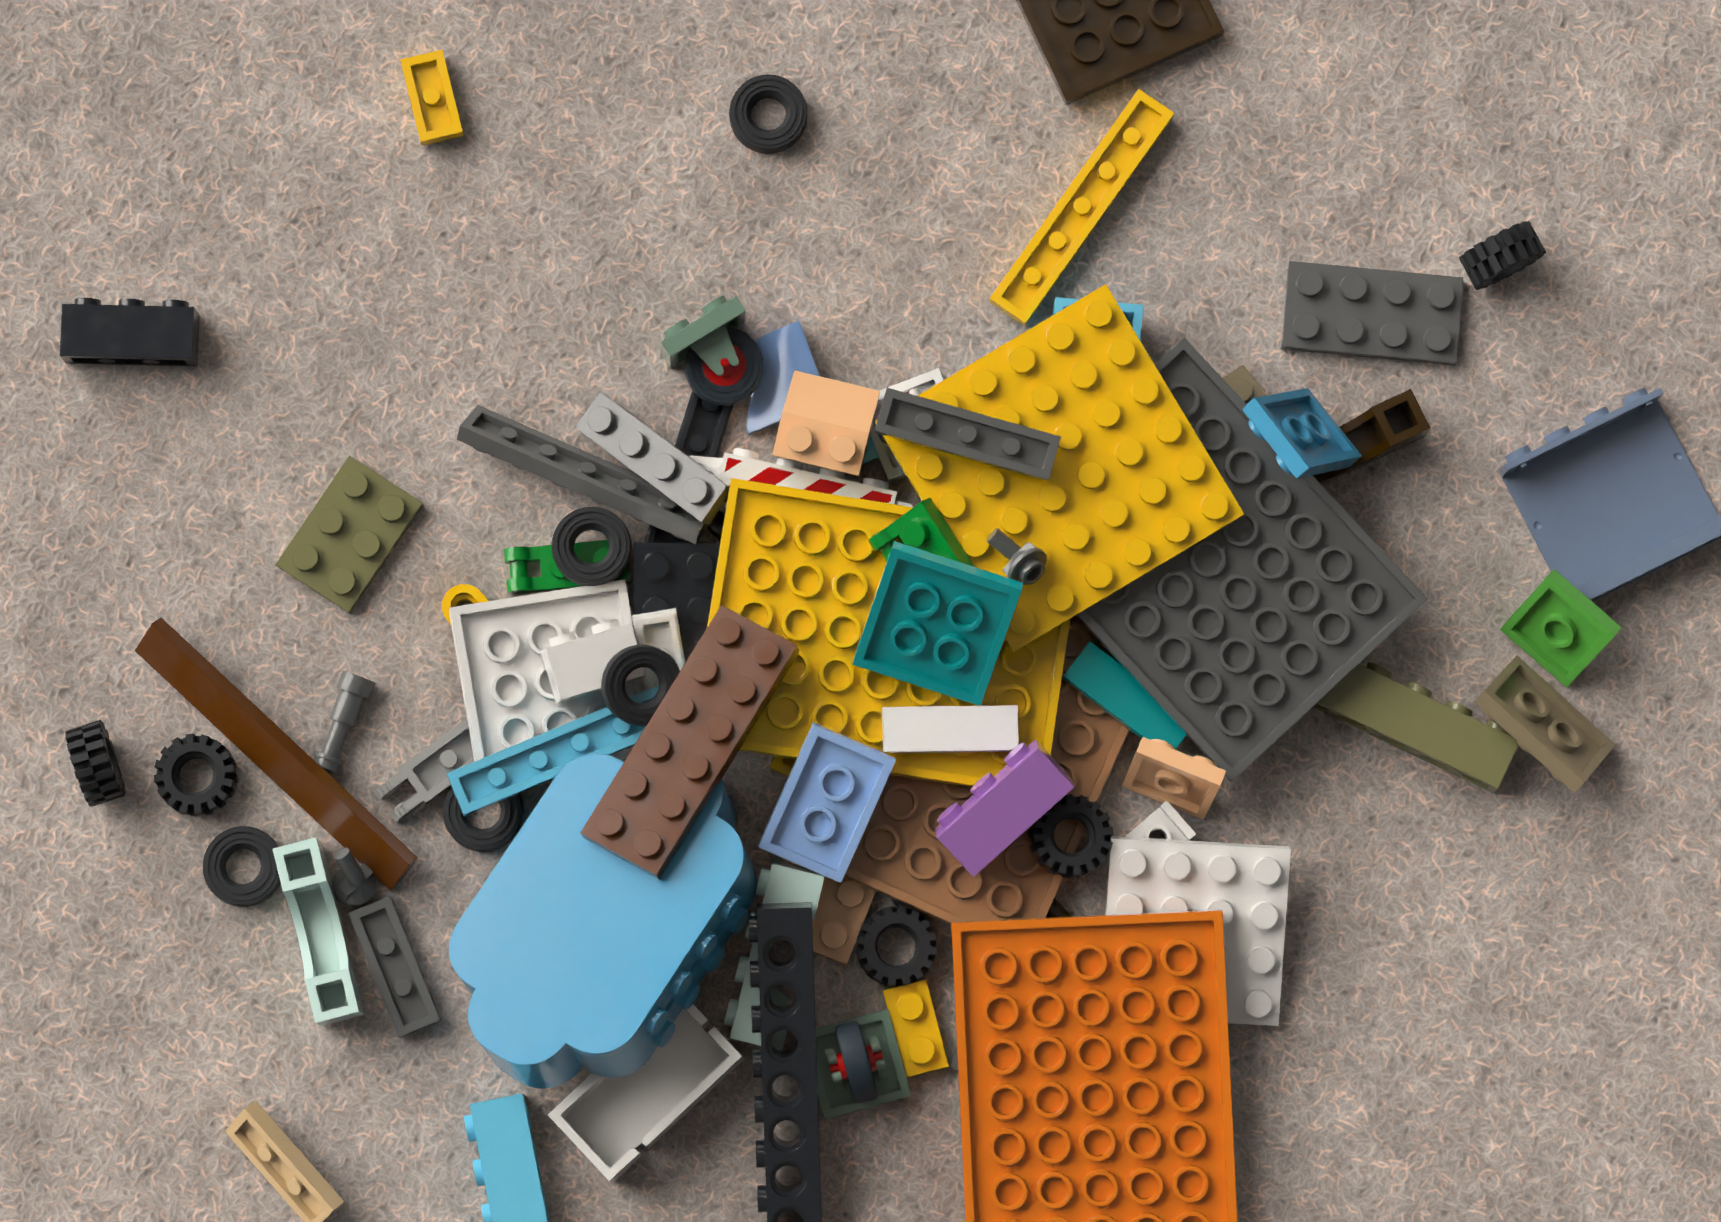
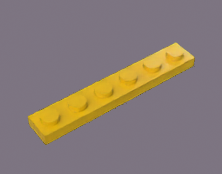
(1081, 207)

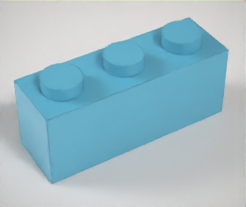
(507, 1160)

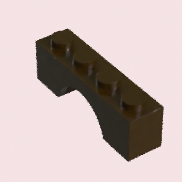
(1382, 431)

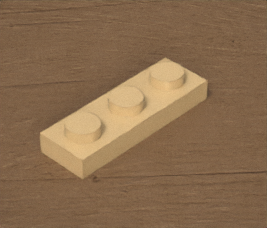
(283, 1165)

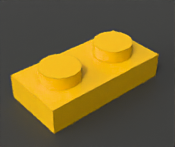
(431, 97)
(916, 1028)

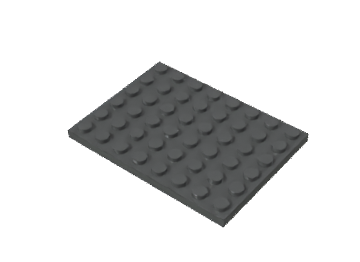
(1263, 610)

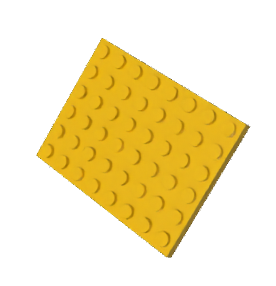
(811, 576)

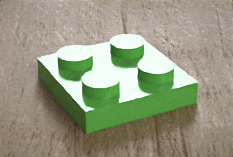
(1560, 628)

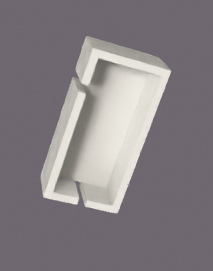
(618, 1114)

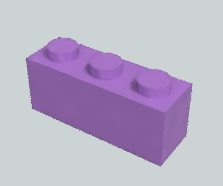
(1003, 806)

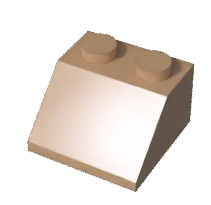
(826, 423)

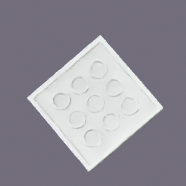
(503, 665)
(1237, 878)

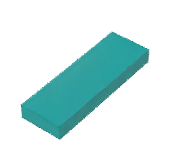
(1121, 696)

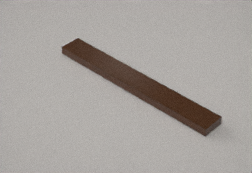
(275, 753)

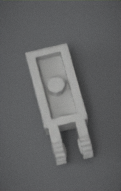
(429, 770)

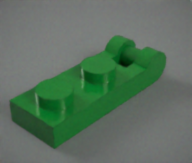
(551, 577)

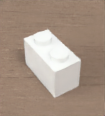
(578, 664)

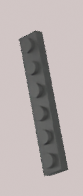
(577, 471)

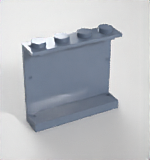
(1612, 497)

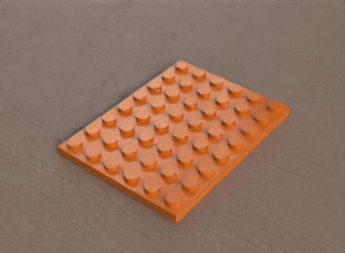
(1095, 1068)

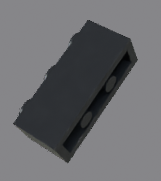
(129, 333)

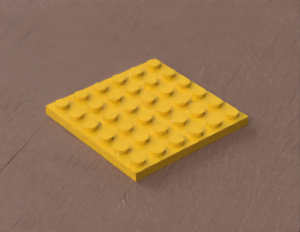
(1124, 479)

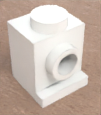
(1167, 821)

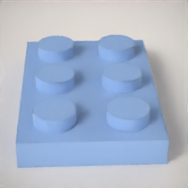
(827, 802)

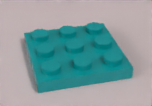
(937, 623)

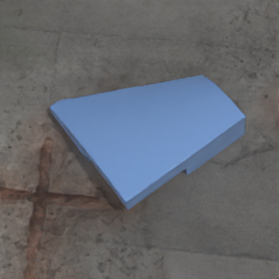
(782, 354)

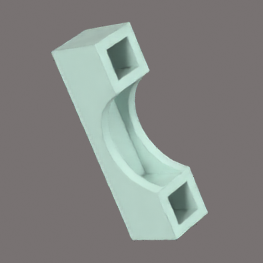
(779, 885)
(319, 931)

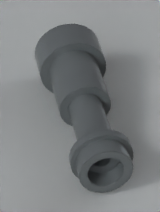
(344, 715)

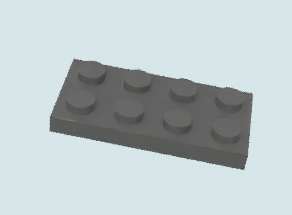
(1372, 313)

